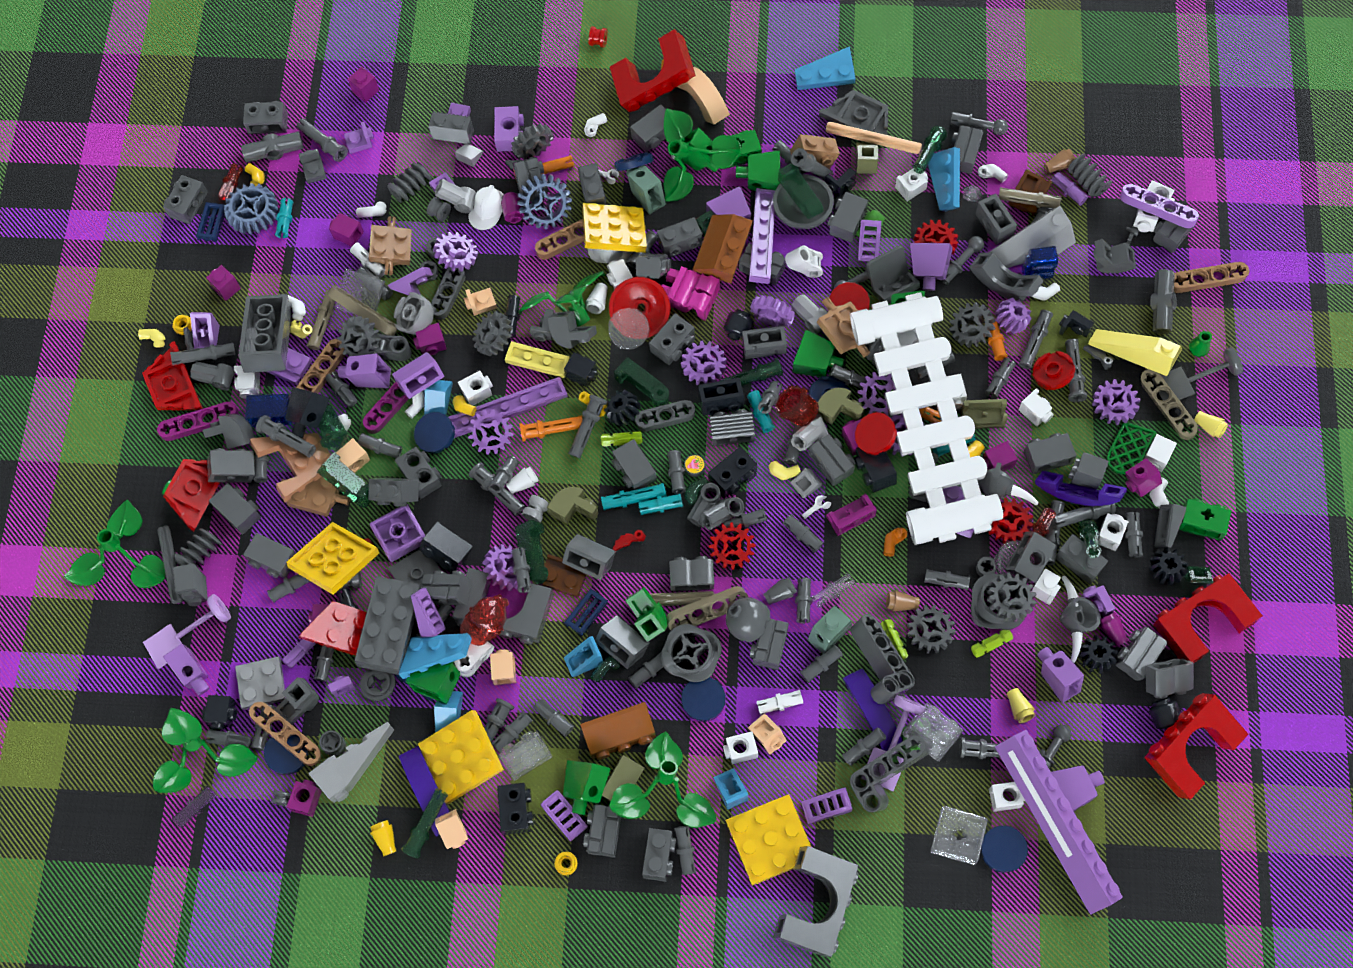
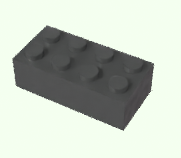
(265, 333)
(387, 626)

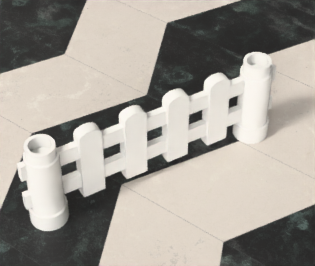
(940, 518)

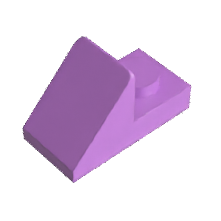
(408, 283)

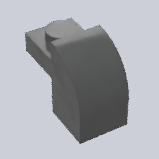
(1114, 258)
(565, 331)
(234, 428)
(298, 700)

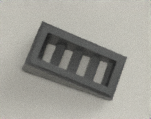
(1168, 524)

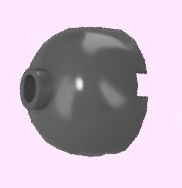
(747, 618)

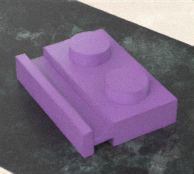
(295, 367)

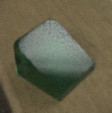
(1199, 574)

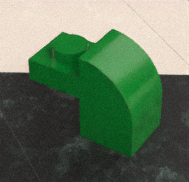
(650, 614)

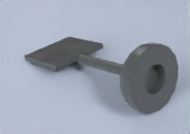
(1181, 384)

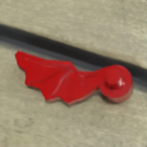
(625, 540)

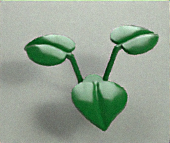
(678, 126)
(573, 296)
(124, 521)
(186, 730)
(666, 757)

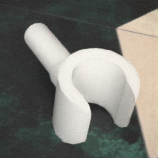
(612, 172)
(818, 504)

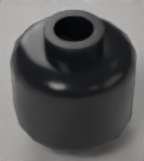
(736, 323)
(1164, 713)

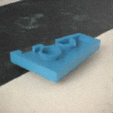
(828, 71)
(946, 178)
(429, 651)

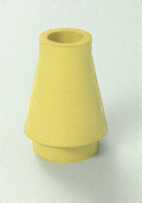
(1211, 424)
(1021, 708)

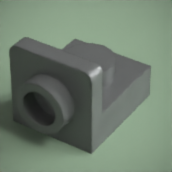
(312, 166)
(542, 333)

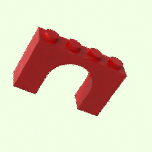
(676, 70)
(1223, 595)
(1169, 753)

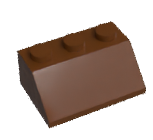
(723, 246)
(618, 731)

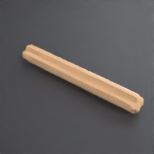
(872, 137)

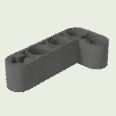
(883, 658)
(892, 768)

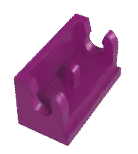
(852, 515)

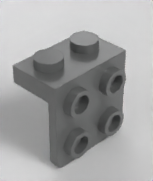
(891, 275)

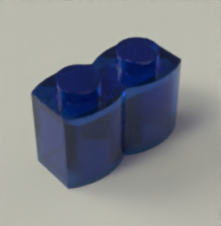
(1041, 262)

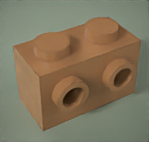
(822, 148)

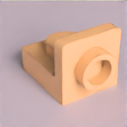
(480, 301)
(767, 733)

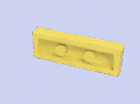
(536, 359)

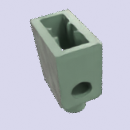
(642, 181)
(830, 628)

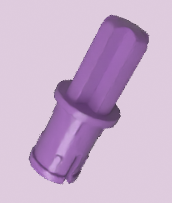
(1069, 188)
(298, 652)

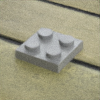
(260, 682)

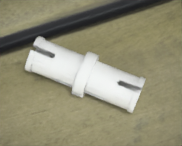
(363, 255)
(780, 702)

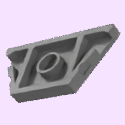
(858, 112)

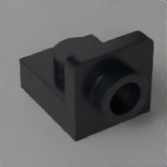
(1078, 324)

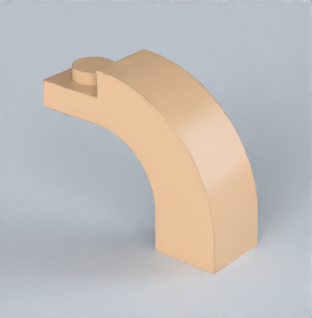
(706, 96)

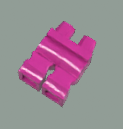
(685, 291)

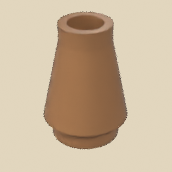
(1059, 161)
(901, 602)

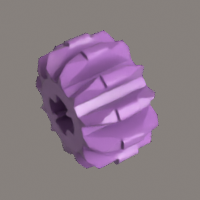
(1013, 315)

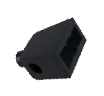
(305, 410)

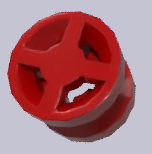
(598, 36)

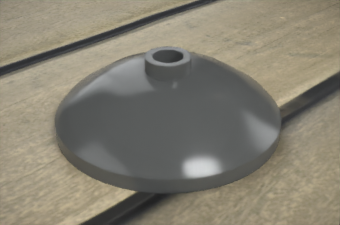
(791, 214)

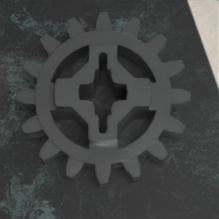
(532, 141)
(971, 332)
(492, 333)
(358, 337)
(1003, 589)
(925, 623)

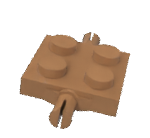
(390, 245)
(838, 327)
(317, 497)

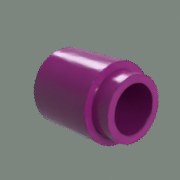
(511, 208)

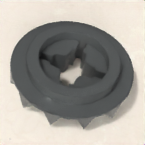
(368, 681)

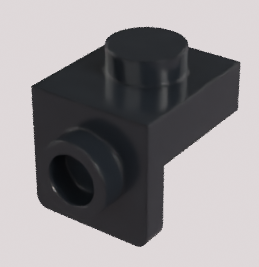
(844, 183)

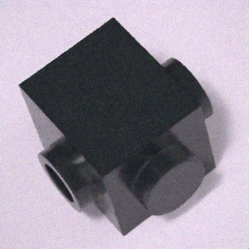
(219, 712)

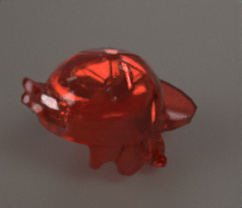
(797, 406)
(485, 619)

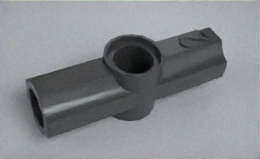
(272, 147)
(1163, 301)

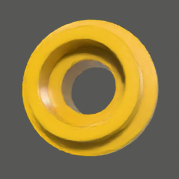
(179, 321)
(566, 856)

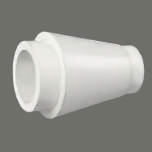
(597, 299)
(524, 479)

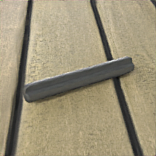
(169, 561)

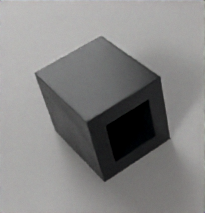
(581, 370)

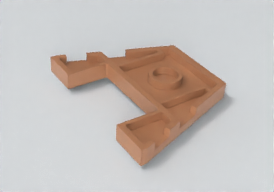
(302, 467)

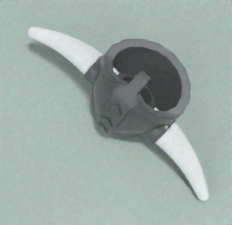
(1002, 484)
(1078, 617)

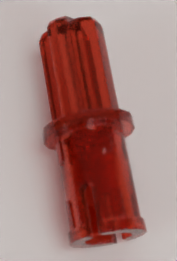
(230, 182)
(1044, 521)

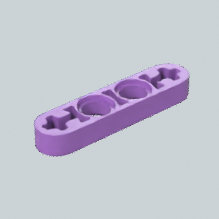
(1158, 207)

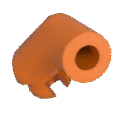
(892, 539)

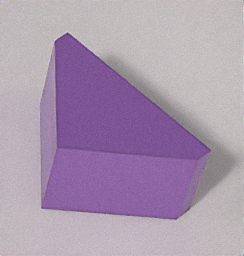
(204, 329)

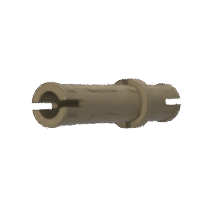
(1024, 197)
(325, 311)

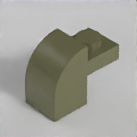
(866, 158)
(838, 401)
(569, 501)

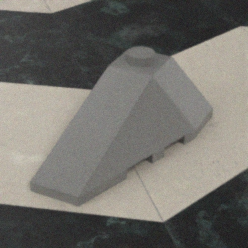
(1048, 230)
(341, 774)

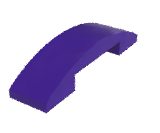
(1054, 485)
(874, 713)
(421, 780)

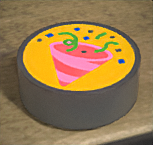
(694, 465)

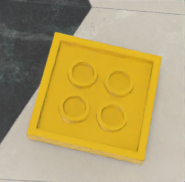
(614, 227)
(332, 558)
(460, 756)
(768, 838)

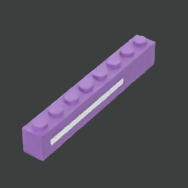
(1059, 822)

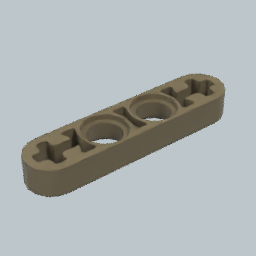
(361, 309)
(1171, 402)
(706, 607)

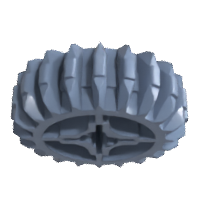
(553, 198)
(258, 199)

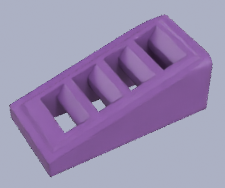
(861, 239)
(426, 614)
(824, 798)
(557, 820)

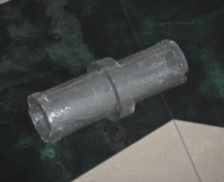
(833, 590)

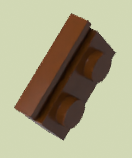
(1031, 183)
(563, 577)

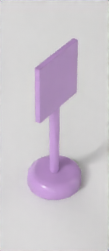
(167, 639)
(908, 706)

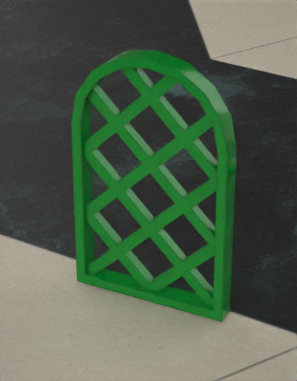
(1152, 433)

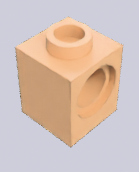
(353, 455)
(503, 667)
(451, 829)

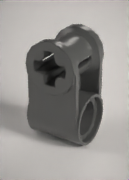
(389, 347)

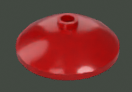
(645, 291)

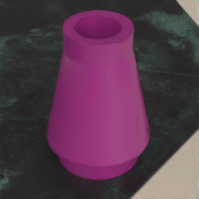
(1114, 629)

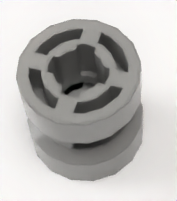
(535, 509)

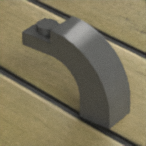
(1002, 280)

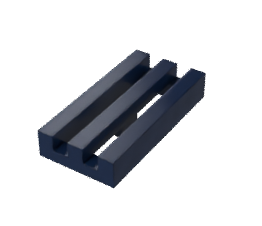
(217, 227)
(575, 627)

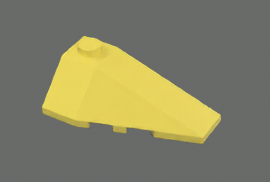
(1143, 350)

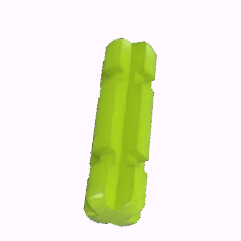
(620, 438)
(888, 626)
(991, 643)

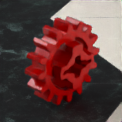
(937, 234)
(1015, 514)
(739, 552)

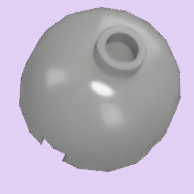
(413, 313)

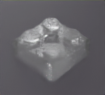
(937, 727)
(973, 829)

